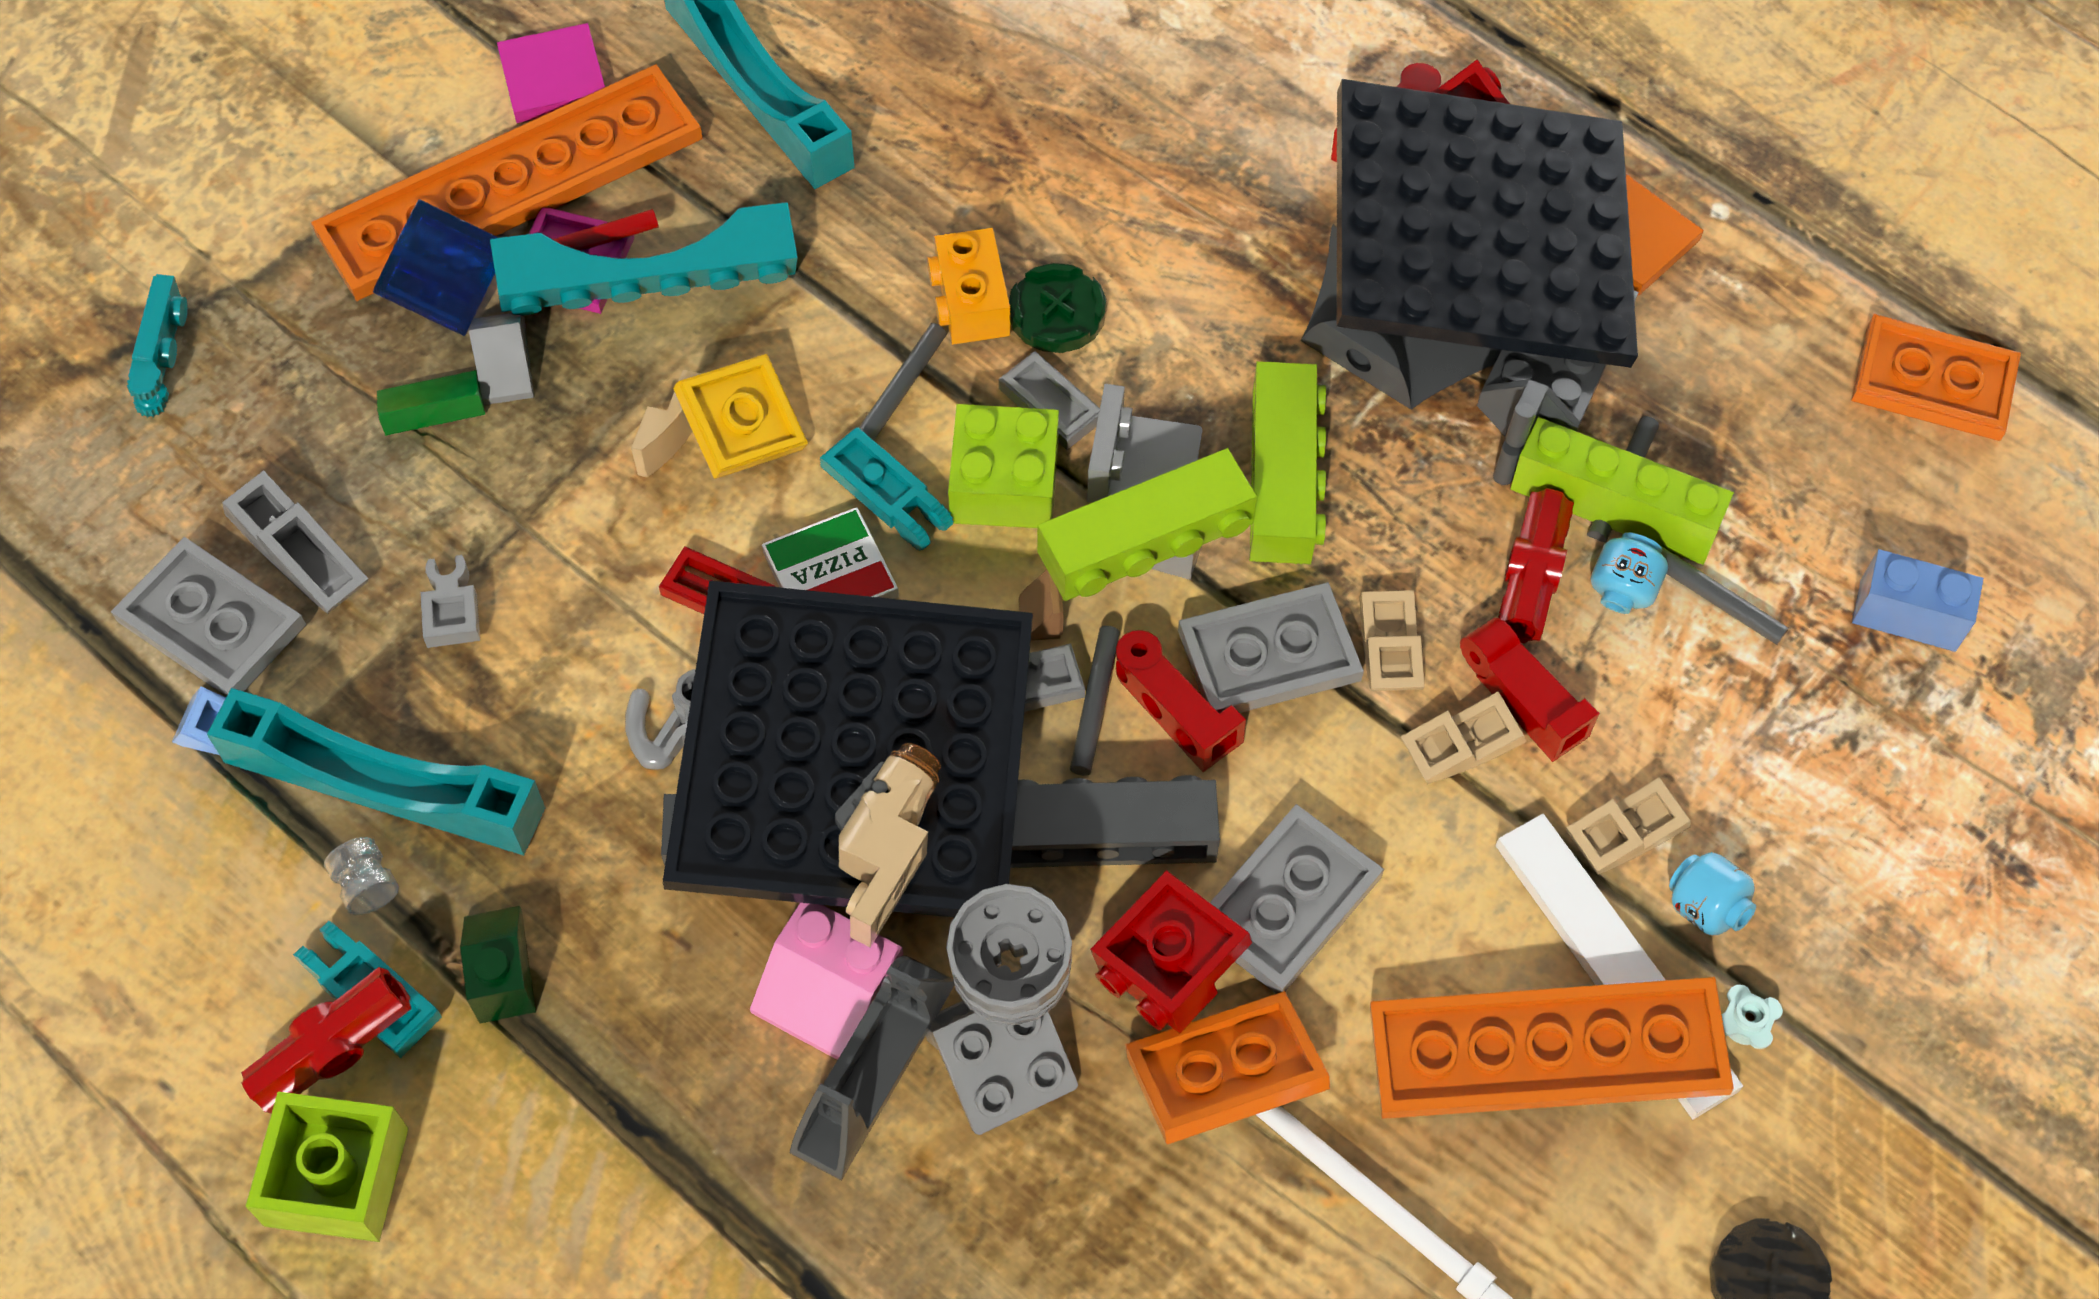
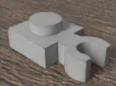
(451, 608)

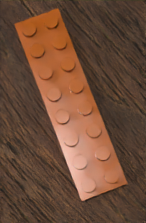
(518, 172)

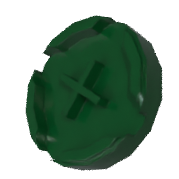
(1057, 308)

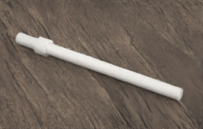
(1473, 1281)

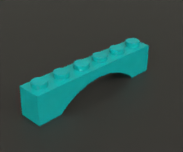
(796, 121)
(543, 273)
(454, 798)

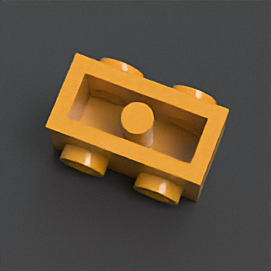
(971, 286)

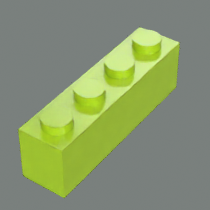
(1286, 463)
(1623, 489)
(1146, 525)

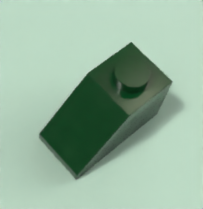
(496, 965)

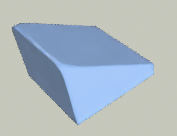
(198, 720)

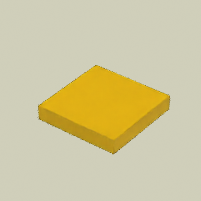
(740, 416)

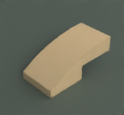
(660, 434)
(1391, 640)
(1464, 740)
(1630, 827)

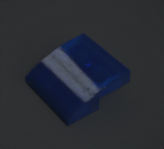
(439, 268)

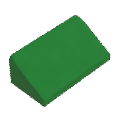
(429, 403)

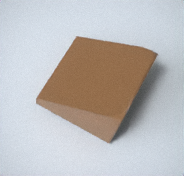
(1046, 605)

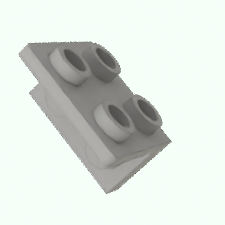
(1134, 447)
(999, 1066)

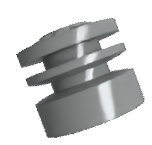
(1026, 925)

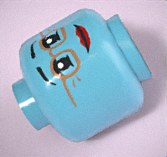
(1629, 573)
(1713, 893)

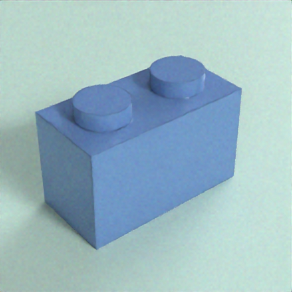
(1917, 600)

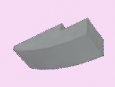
(293, 542)

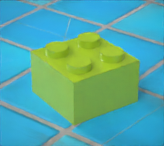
(1003, 465)
(327, 1166)

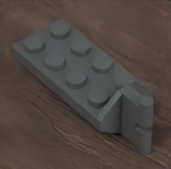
(1534, 387)

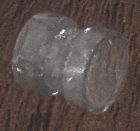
(360, 873)

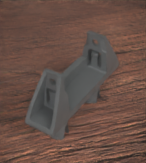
(870, 1066)

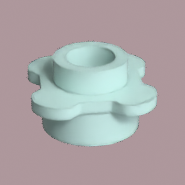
(1747, 1032)

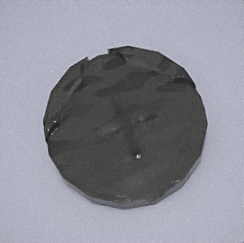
(1769, 1263)

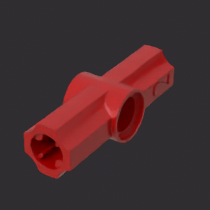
(1536, 563)
(327, 1039)

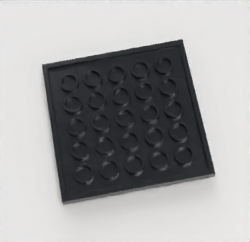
(1483, 224)
(800, 707)

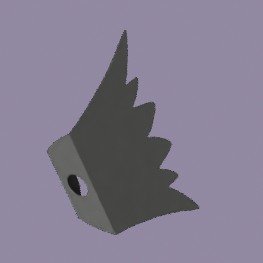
(1395, 364)

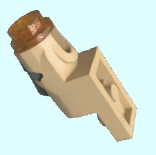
(882, 836)

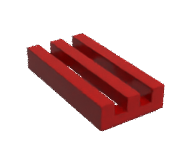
(707, 565)

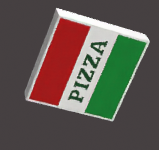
(831, 558)

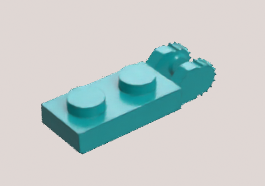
(156, 345)
(884, 486)
(353, 967)

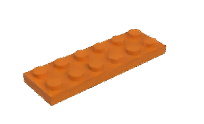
(1550, 1048)

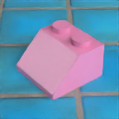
(821, 978)

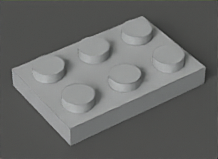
(208, 618)
(1271, 650)
(1295, 896)

